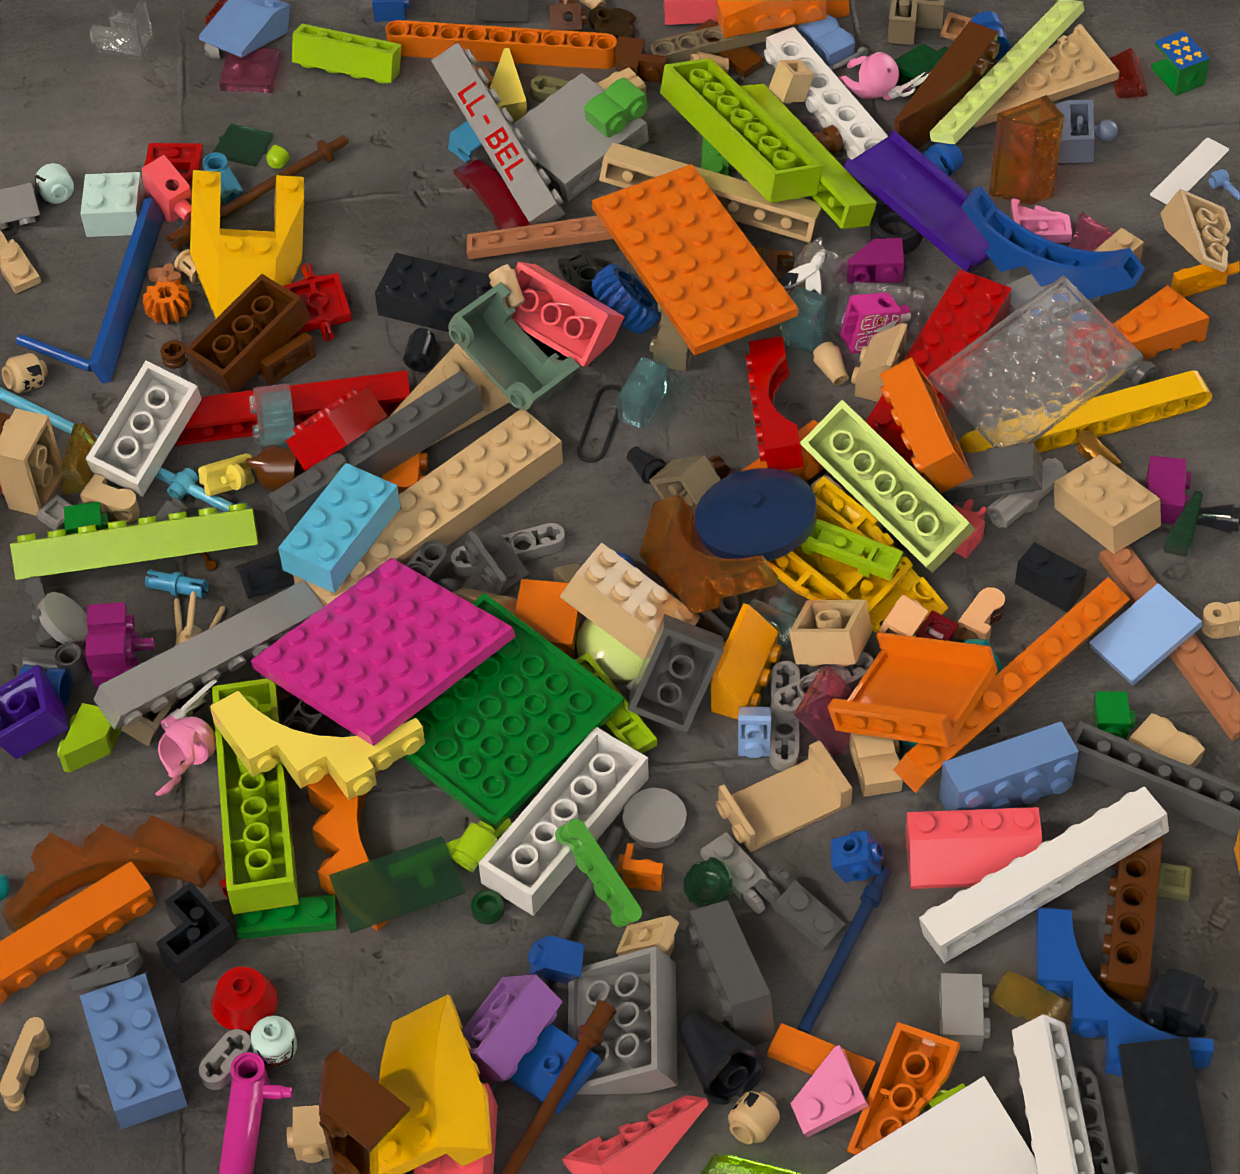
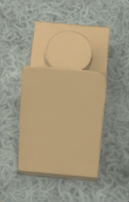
(648, 934)

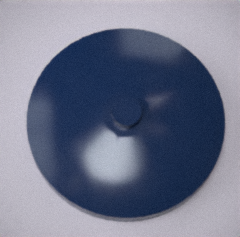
(756, 514)

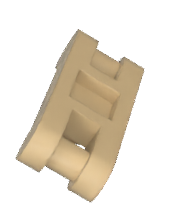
(23, 1063)

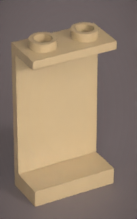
(786, 800)

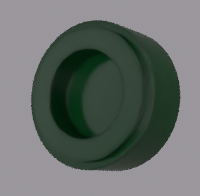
(487, 907)

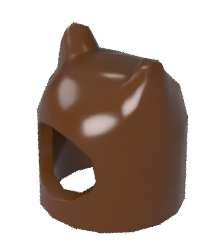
(275, 467)

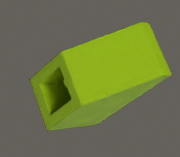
(88, 738)

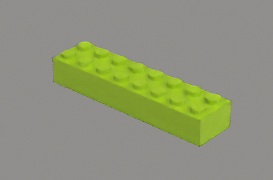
(741, 130)
(255, 816)

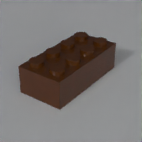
(247, 332)

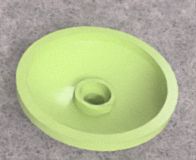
(613, 657)

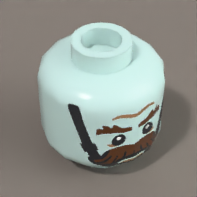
(54, 181)
(274, 1040)

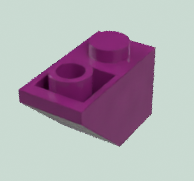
(877, 262)

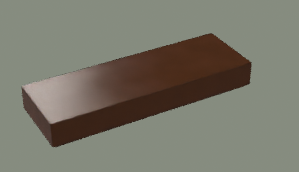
(741, 59)

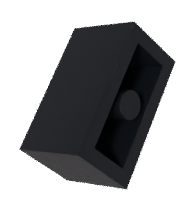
(1050, 577)

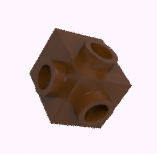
(557, 12)

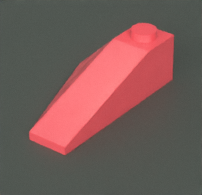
(639, 1145)

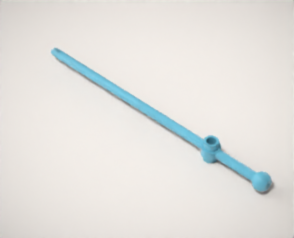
(181, 484)

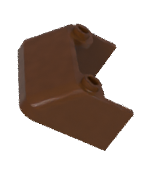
(354, 1114)

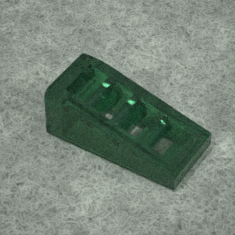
(1181, 535)

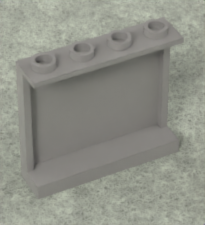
(569, 145)

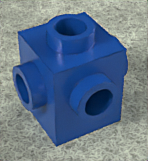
(856, 856)

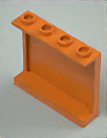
(916, 690)

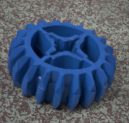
(626, 296)

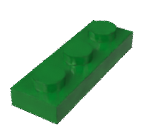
(310, 915)

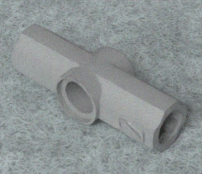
(1012, 506)

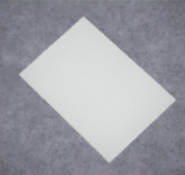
(955, 1137)

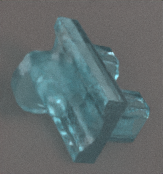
(779, 616)

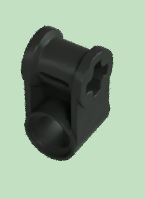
(579, 271)

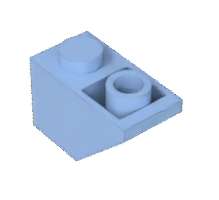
(754, 731)

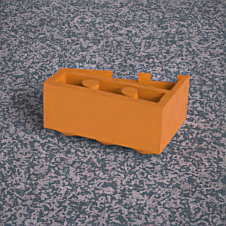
(1163, 323)

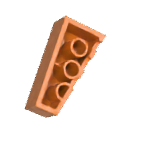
(752, 16)

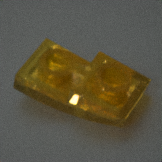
(1027, 998)

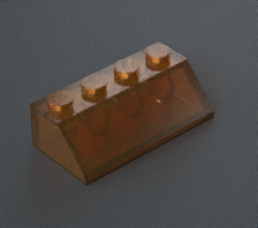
(1026, 151)

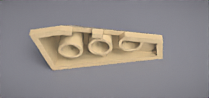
(1199, 228)

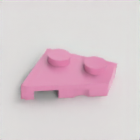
(1041, 221)
(829, 1095)

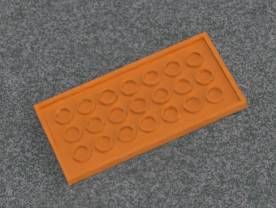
(694, 259)

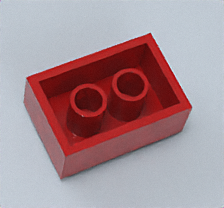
(335, 427)

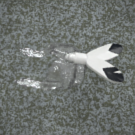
(816, 268)

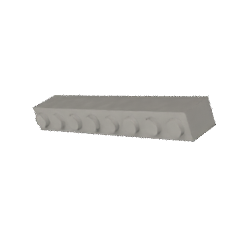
(204, 656)

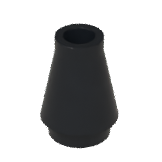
(645, 463)
(1222, 518)

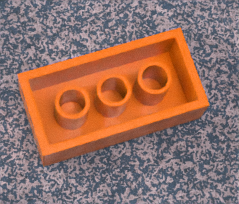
(924, 426)

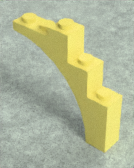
(308, 757)

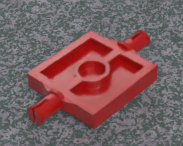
(323, 300)

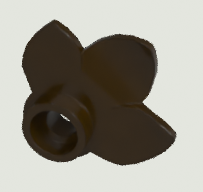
(613, 21)

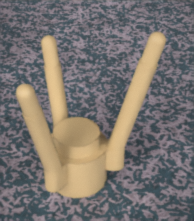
(191, 630)

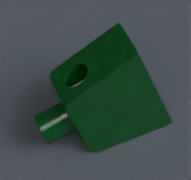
(917, 62)

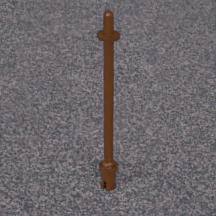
(325, 151)
(589, 1036)

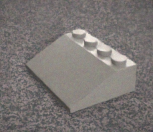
(642, 1035)

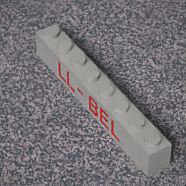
(497, 136)

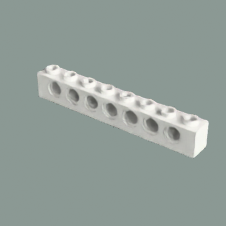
(827, 94)

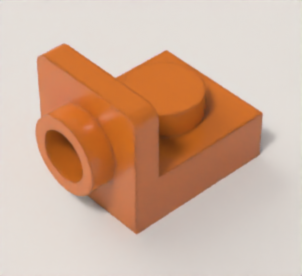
(640, 874)

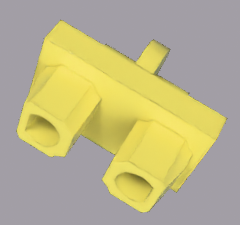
(226, 475)

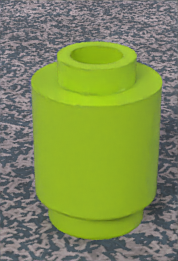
(474, 845)

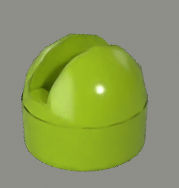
(277, 157)

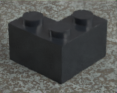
(199, 933)

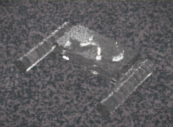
(901, 295)

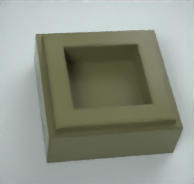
(1174, 881)

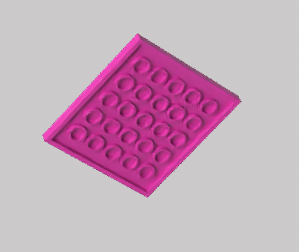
(382, 650)

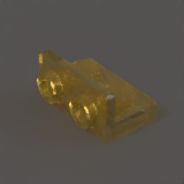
(74, 465)

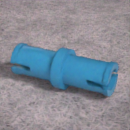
(176, 583)

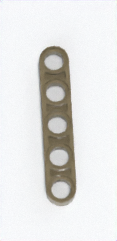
(699, 39)

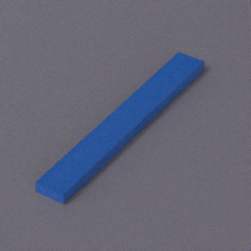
(126, 291)

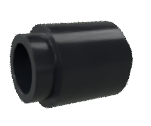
(420, 350)

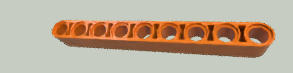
(488, 43)

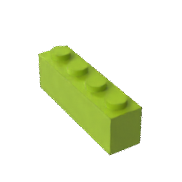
(346, 53)

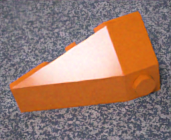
(905, 1083)

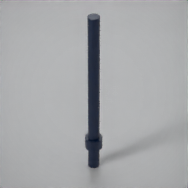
(870, 899)

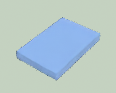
(1145, 634)

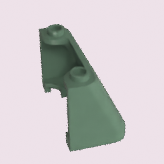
(507, 352)

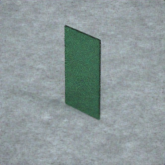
(396, 884)

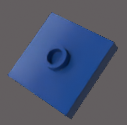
(543, 1064)

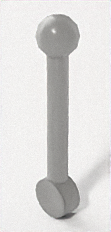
(862, 51)

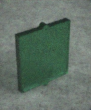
(244, 144)

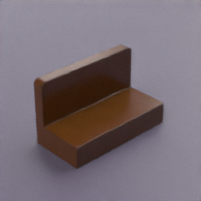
(287, 358)

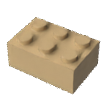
(28, 461)
(1107, 503)

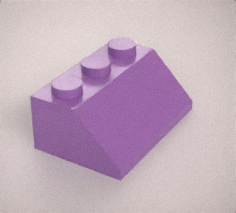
(509, 1024)

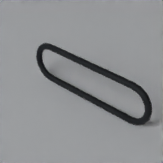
(592, 460)

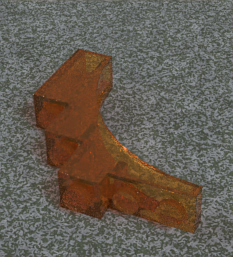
(694, 576)
(64, 867)

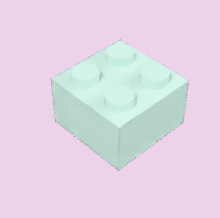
(111, 203)

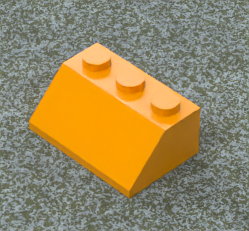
(744, 664)

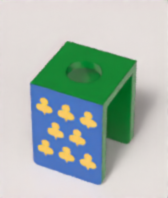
(1181, 63)

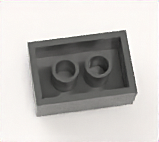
(675, 673)

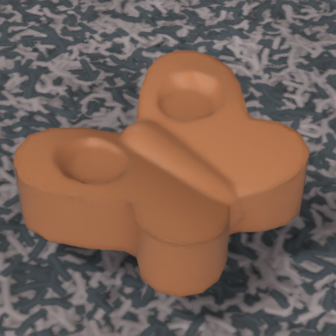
(161, 274)

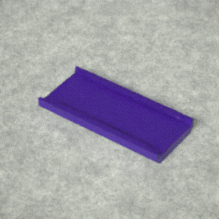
(922, 198)

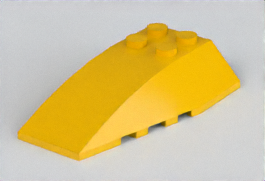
(828, 579)
(433, 1074)

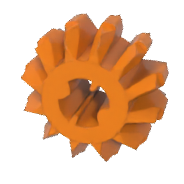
(167, 301)

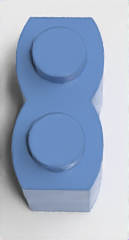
(828, 39)

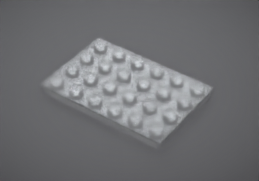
(1036, 366)

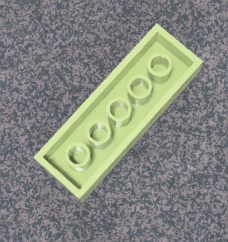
(887, 486)

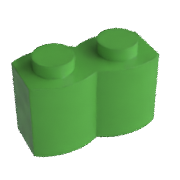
(616, 107)

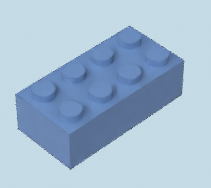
(1010, 771)
(133, 1051)

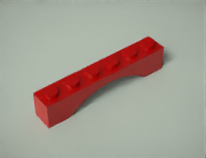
(766, 373)

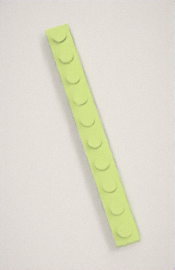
(1006, 72)

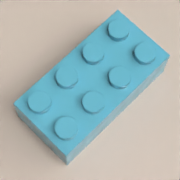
(339, 527)

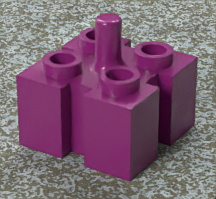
(112, 641)

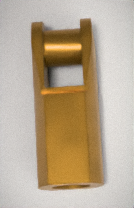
(1090, 447)

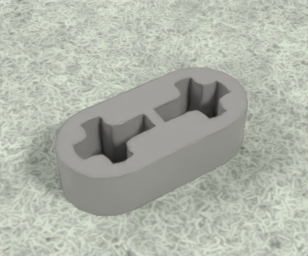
(222, 1057)

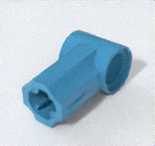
(230, 187)

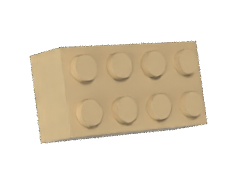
(622, 600)

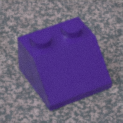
(29, 713)

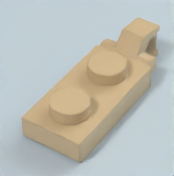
(16, 266)

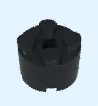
(1178, 1003)

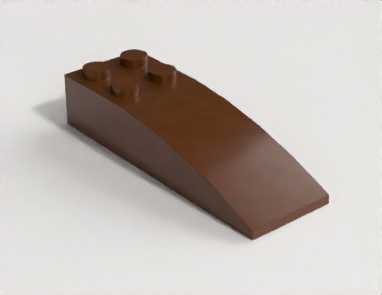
(950, 80)

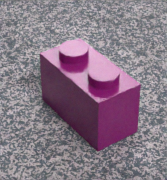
(1168, 481)

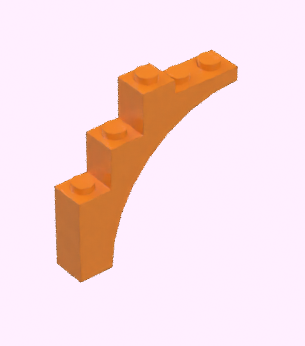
(337, 830)

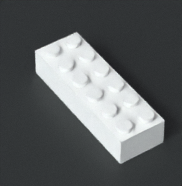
(589, 787)

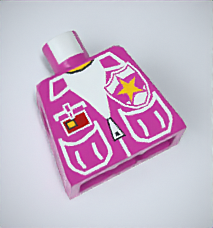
(868, 316)

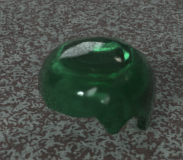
(708, 882)

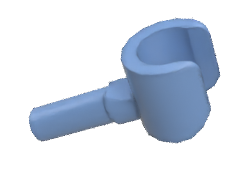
(1221, 178)

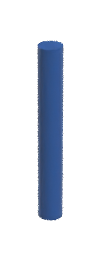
(53, 352)

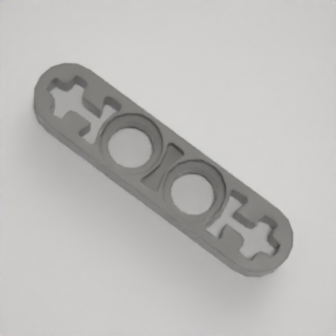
(527, 535)
(795, 689)
(776, 738)

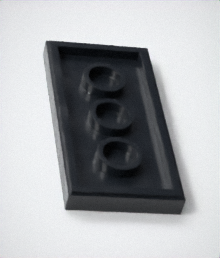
(1164, 1107)

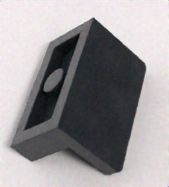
(263, 575)

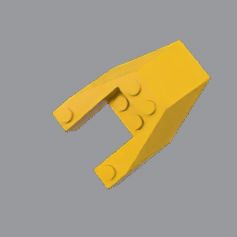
(235, 258)

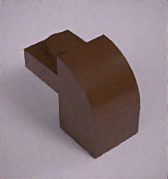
(631, 54)

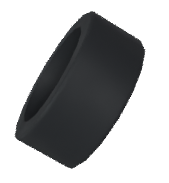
(886, 215)

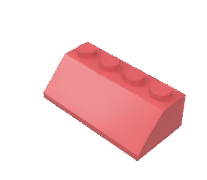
(564, 315)
(967, 845)

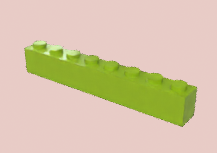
(837, 190)
(134, 542)

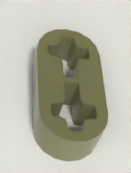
(545, 86)

